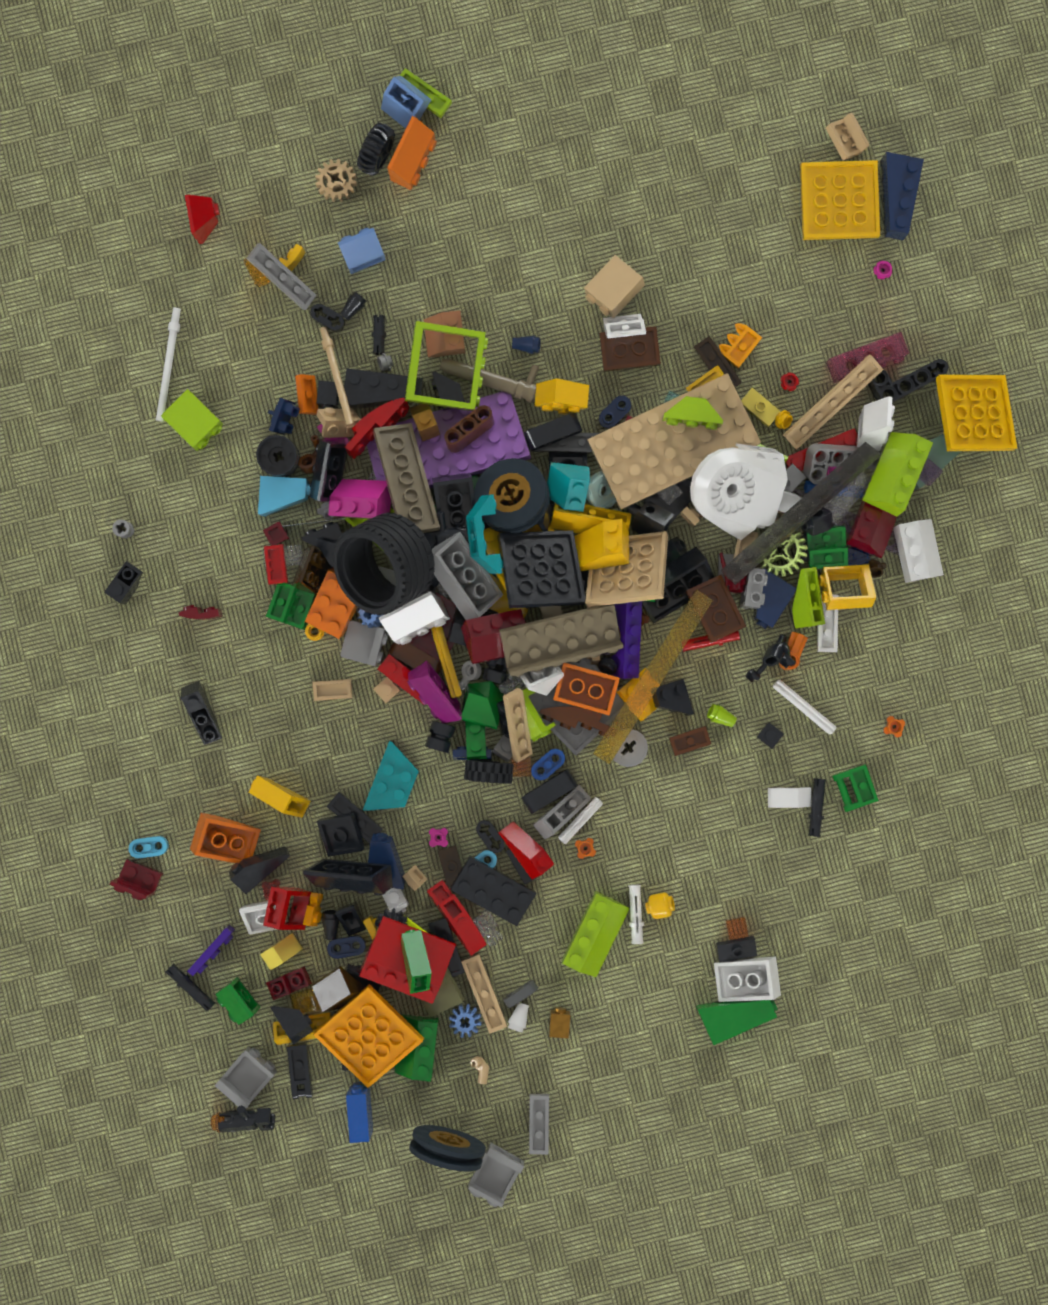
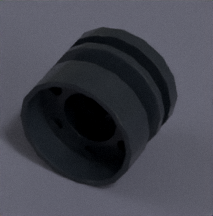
(276, 445)

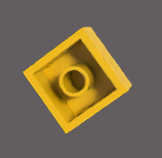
(561, 396)

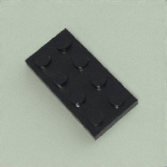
(493, 890)

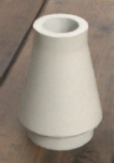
(519, 1018)

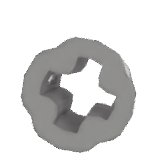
(122, 523)

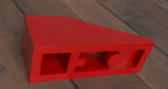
(398, 674)
(526, 850)

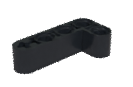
(909, 380)

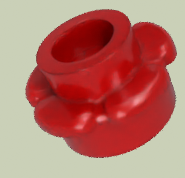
(794, 381)

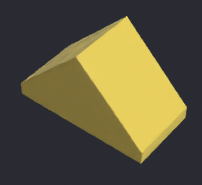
(281, 951)

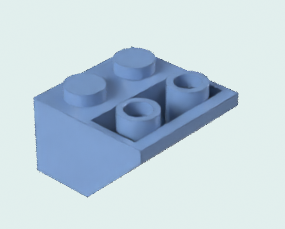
(403, 101)
(361, 250)

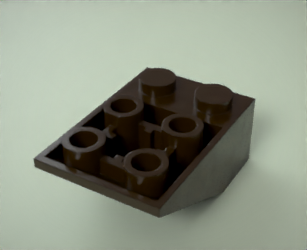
(311, 571)

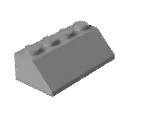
(463, 578)

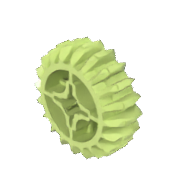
(791, 562)

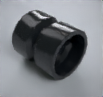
(494, 675)
(440, 736)

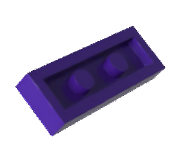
(212, 951)

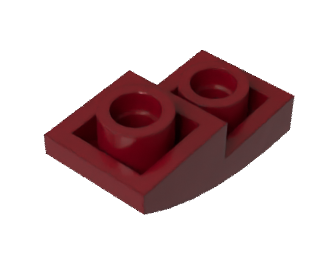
(196, 613)
(288, 983)

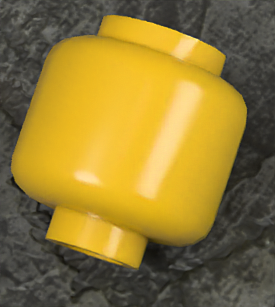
(660, 905)

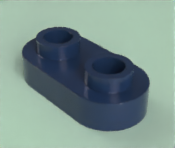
(615, 412)
(347, 947)

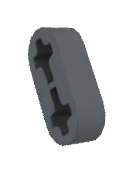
(520, 993)

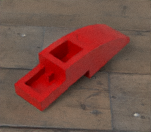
(383, 416)
(457, 917)

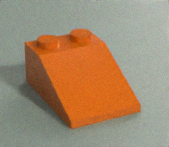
(223, 839)

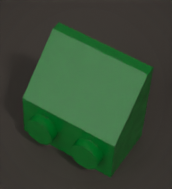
(237, 1001)

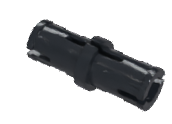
(378, 334)

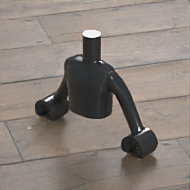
(772, 657)

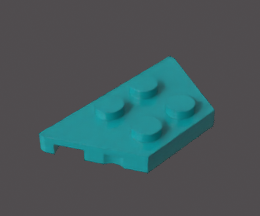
(392, 782)

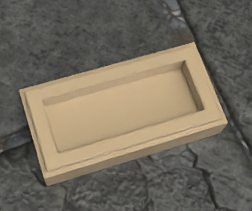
(332, 689)

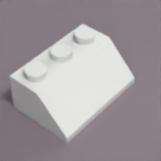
(918, 550)
(415, 618)

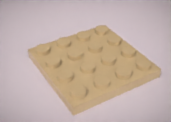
(633, 582)

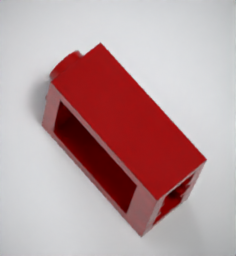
(281, 897)

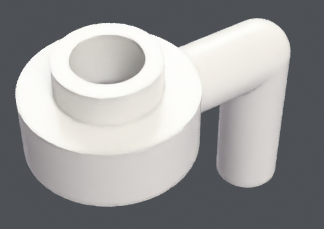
(467, 672)

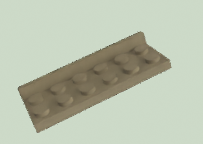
(560, 639)

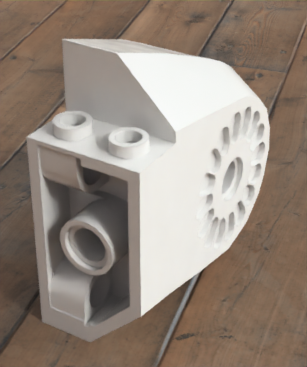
(740, 488)

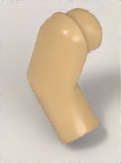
(482, 1067)

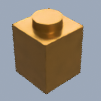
(559, 1023)

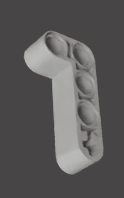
(826, 459)

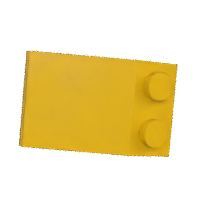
(603, 545)

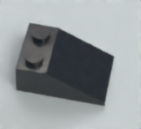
(455, 497)

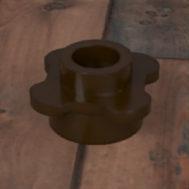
(877, 568)

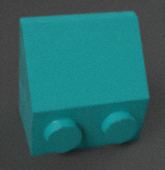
(568, 485)

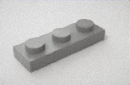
(539, 1124)

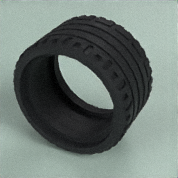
(360, 575)

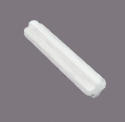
(580, 820)

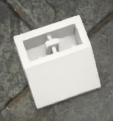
(876, 423)

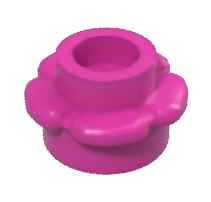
(883, 265)

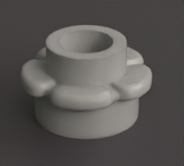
(384, 362)

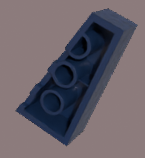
(900, 189)

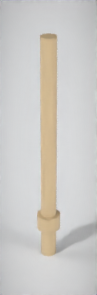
(328, 346)

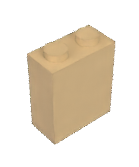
(614, 287)

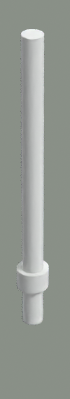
(173, 328)

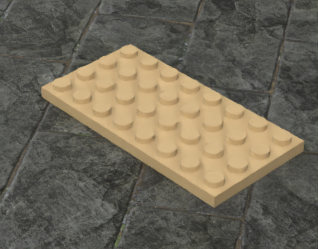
(651, 455)

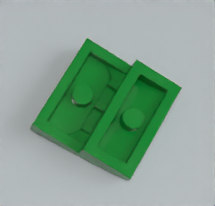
(827, 548)
(290, 605)

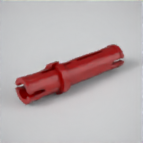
(703, 641)

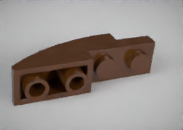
(571, 715)

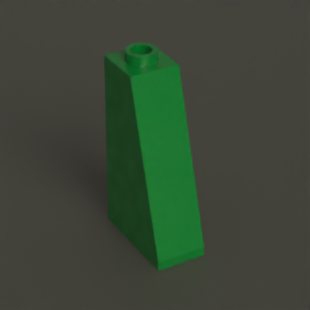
(732, 1018)

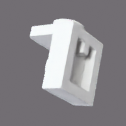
(395, 899)

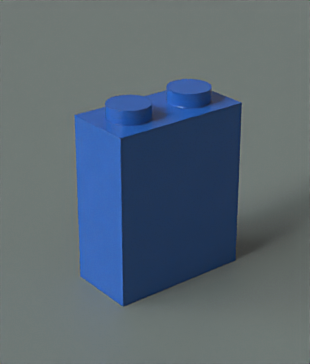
(359, 1113)

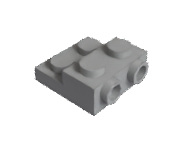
(753, 595)

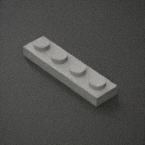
(281, 276)

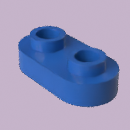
(548, 764)

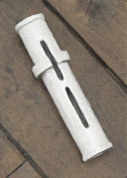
(636, 914)

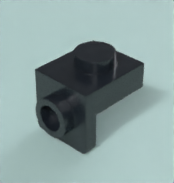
(675, 549)

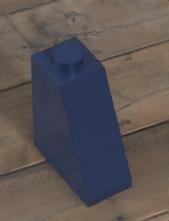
(777, 596)
(384, 852)

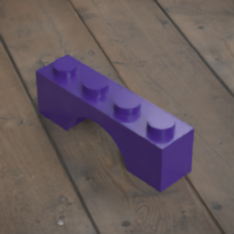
(629, 624)

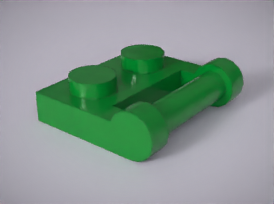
(861, 785)

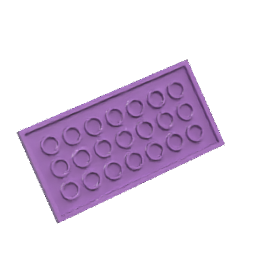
(498, 443)

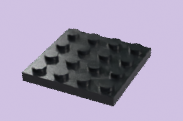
(541, 569)

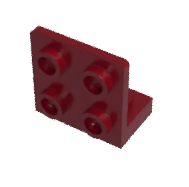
(137, 880)

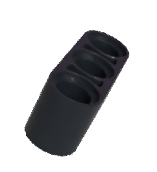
(553, 431)
(549, 791)

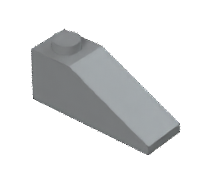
(562, 812)

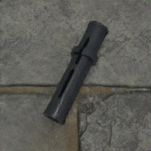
(817, 807)
(190, 987)

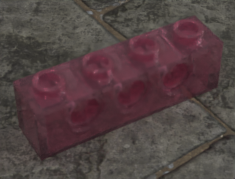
(894, 344)

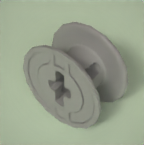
(638, 752)

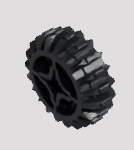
(376, 149)

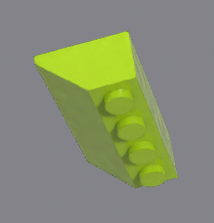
(897, 472)
(595, 935)

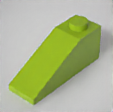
(807, 602)

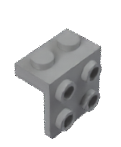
(364, 643)

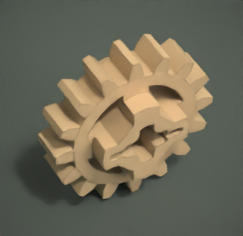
(333, 172)

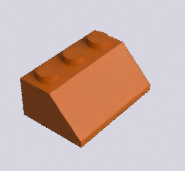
(411, 154)

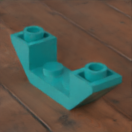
(475, 526)

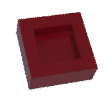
(276, 534)

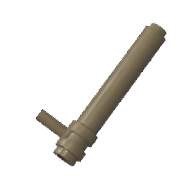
(519, 389)

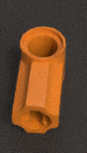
(796, 643)

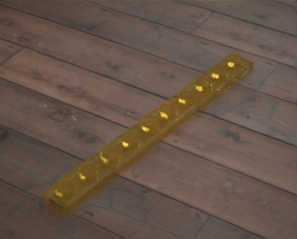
(652, 677)

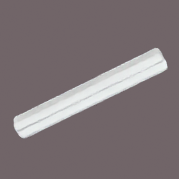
(804, 706)

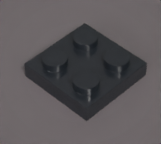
(340, 834)

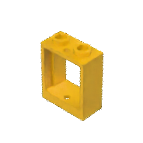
(859, 572)

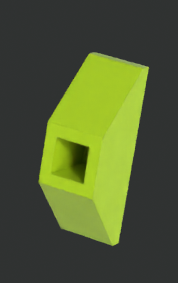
(693, 412)

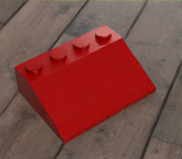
(386, 963)

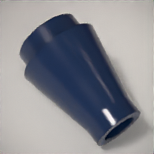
(528, 344)

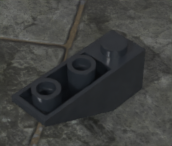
(200, 712)

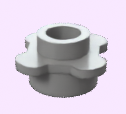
(324, 510)

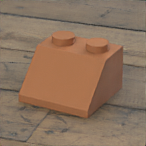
(441, 343)

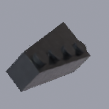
(376, 388)

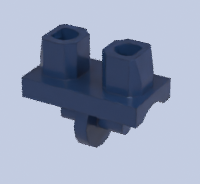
(282, 416)

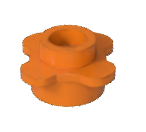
(897, 732)
(585, 853)

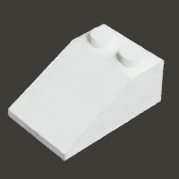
(747, 979)

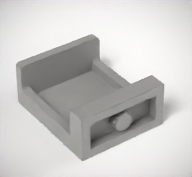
(246, 1077)
(495, 1175)

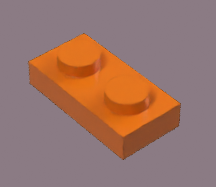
(306, 394)

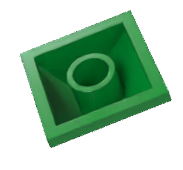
(481, 704)

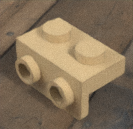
(847, 137)
(334, 422)

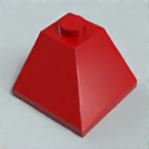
(202, 216)

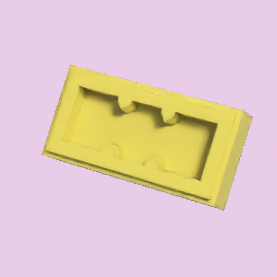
(760, 407)

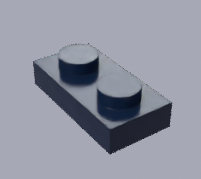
(461, 754)

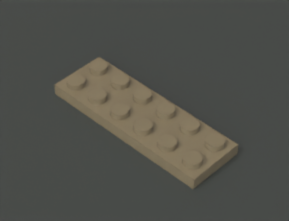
(406, 475)

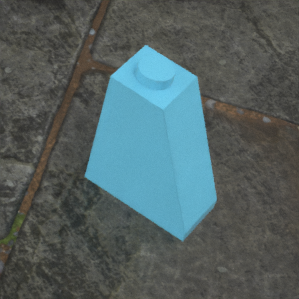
(281, 493)

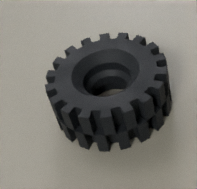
(488, 771)

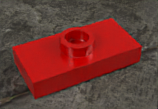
(276, 564)

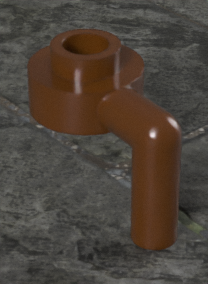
(307, 461)

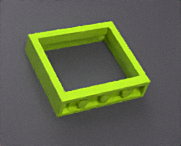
(414, 361)

